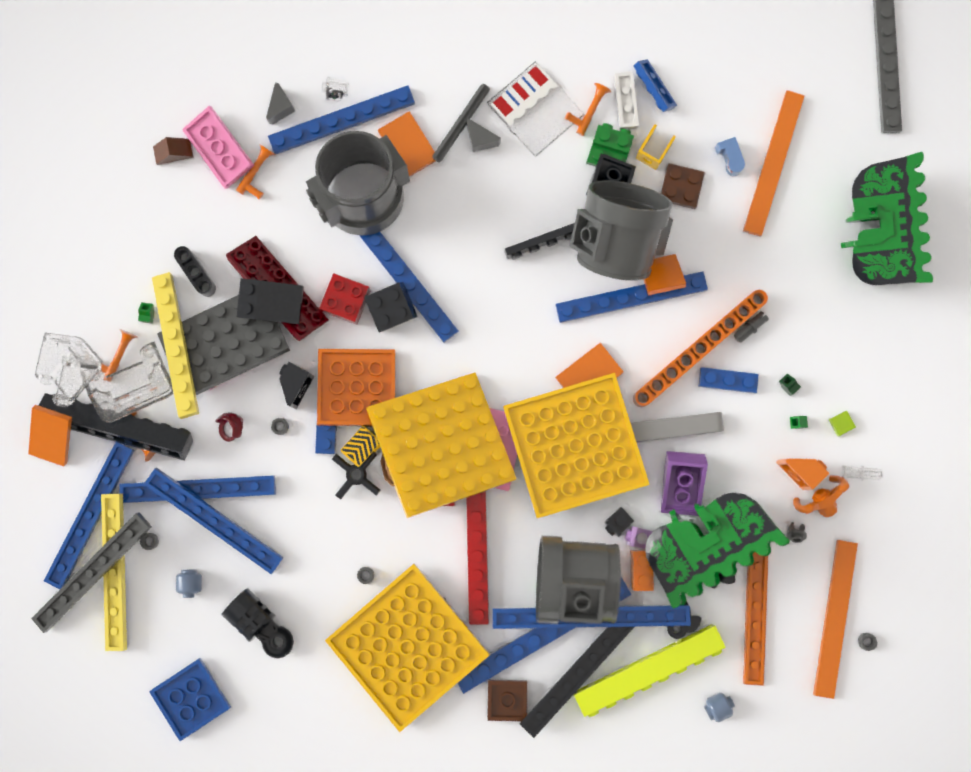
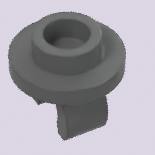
(796, 535)

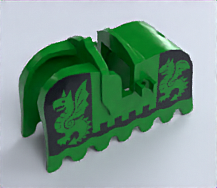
(893, 250)
(687, 558)

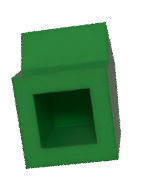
(146, 313)
(802, 422)

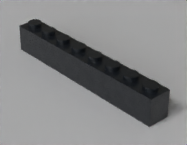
(126, 430)

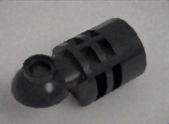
(256, 621)

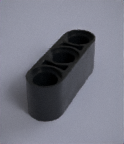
(188, 265)

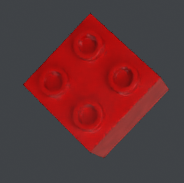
(345, 299)

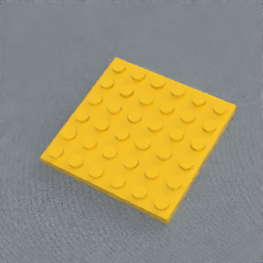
(441, 444)
(576, 445)
(407, 647)

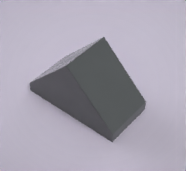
(279, 105)
(481, 137)

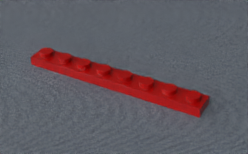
(477, 559)

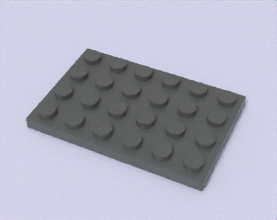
(227, 345)

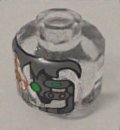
(335, 88)

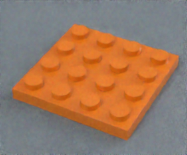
(352, 382)

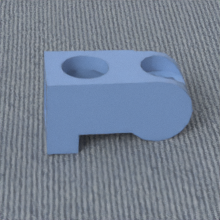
(732, 156)

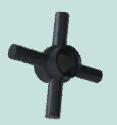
(350, 481)

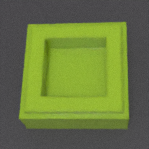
(842, 423)

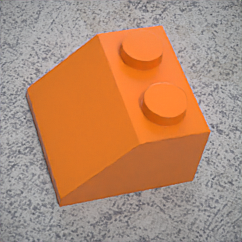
(804, 472)

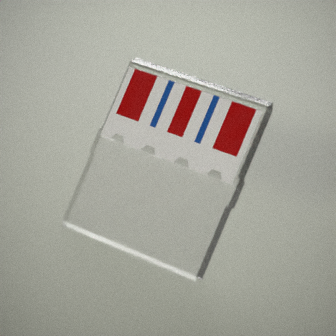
(534, 108)

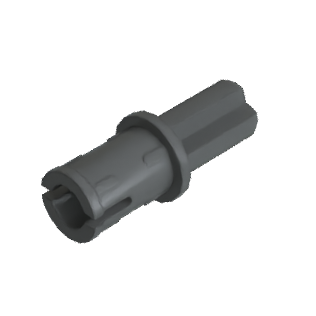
(750, 327)

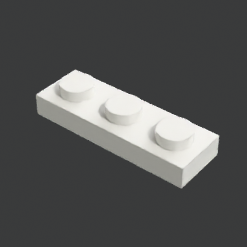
(626, 100)

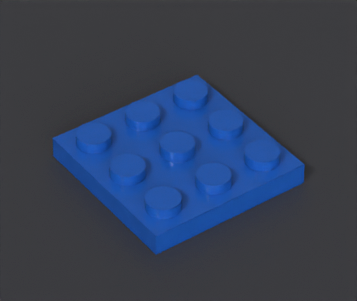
(190, 699)

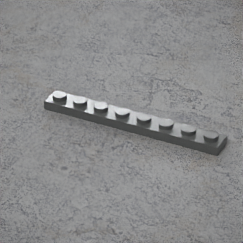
(887, 66)
(91, 572)

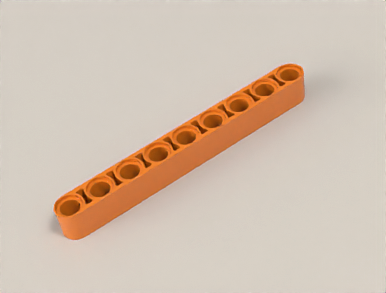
(708, 344)

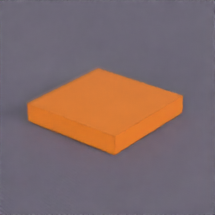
(665, 275)

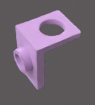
(631, 536)

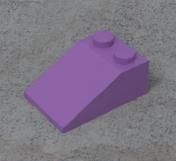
(683, 482)

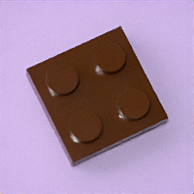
(682, 185)
(507, 700)

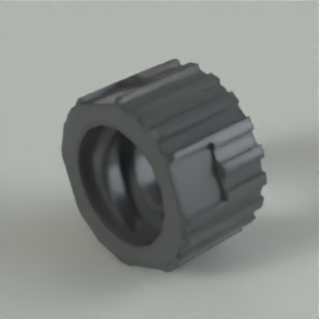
(285, 429)
(143, 541)
(359, 575)
(872, 646)

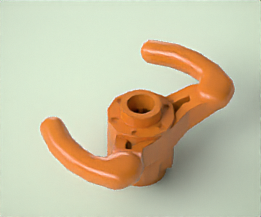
(824, 499)

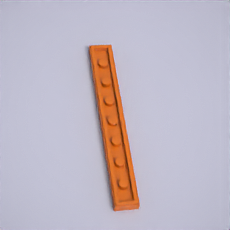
(773, 163)
(835, 619)
(755, 621)

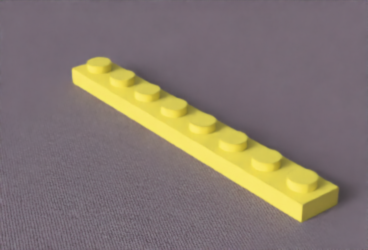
(175, 346)
(115, 578)

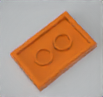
(409, 142)
(590, 366)
(49, 435)

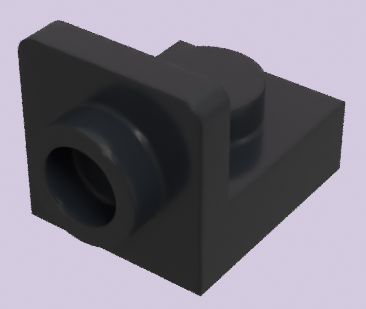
(618, 522)

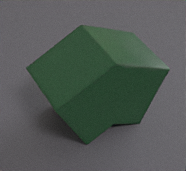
(789, 384)

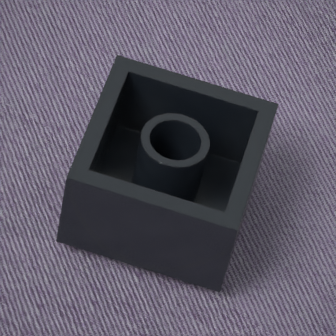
(390, 307)

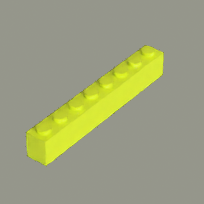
(649, 670)

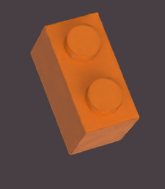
(641, 572)

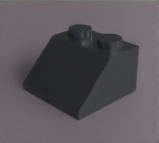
(612, 170)
(294, 383)

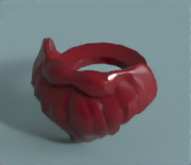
(235, 422)

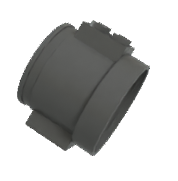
(364, 214)
(621, 229)
(577, 581)

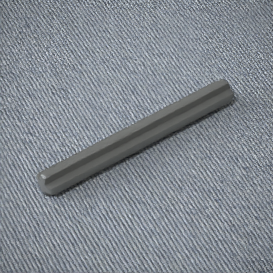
(460, 123)

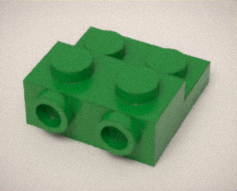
(611, 143)

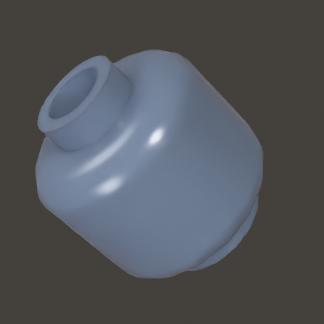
(188, 583)
(719, 707)

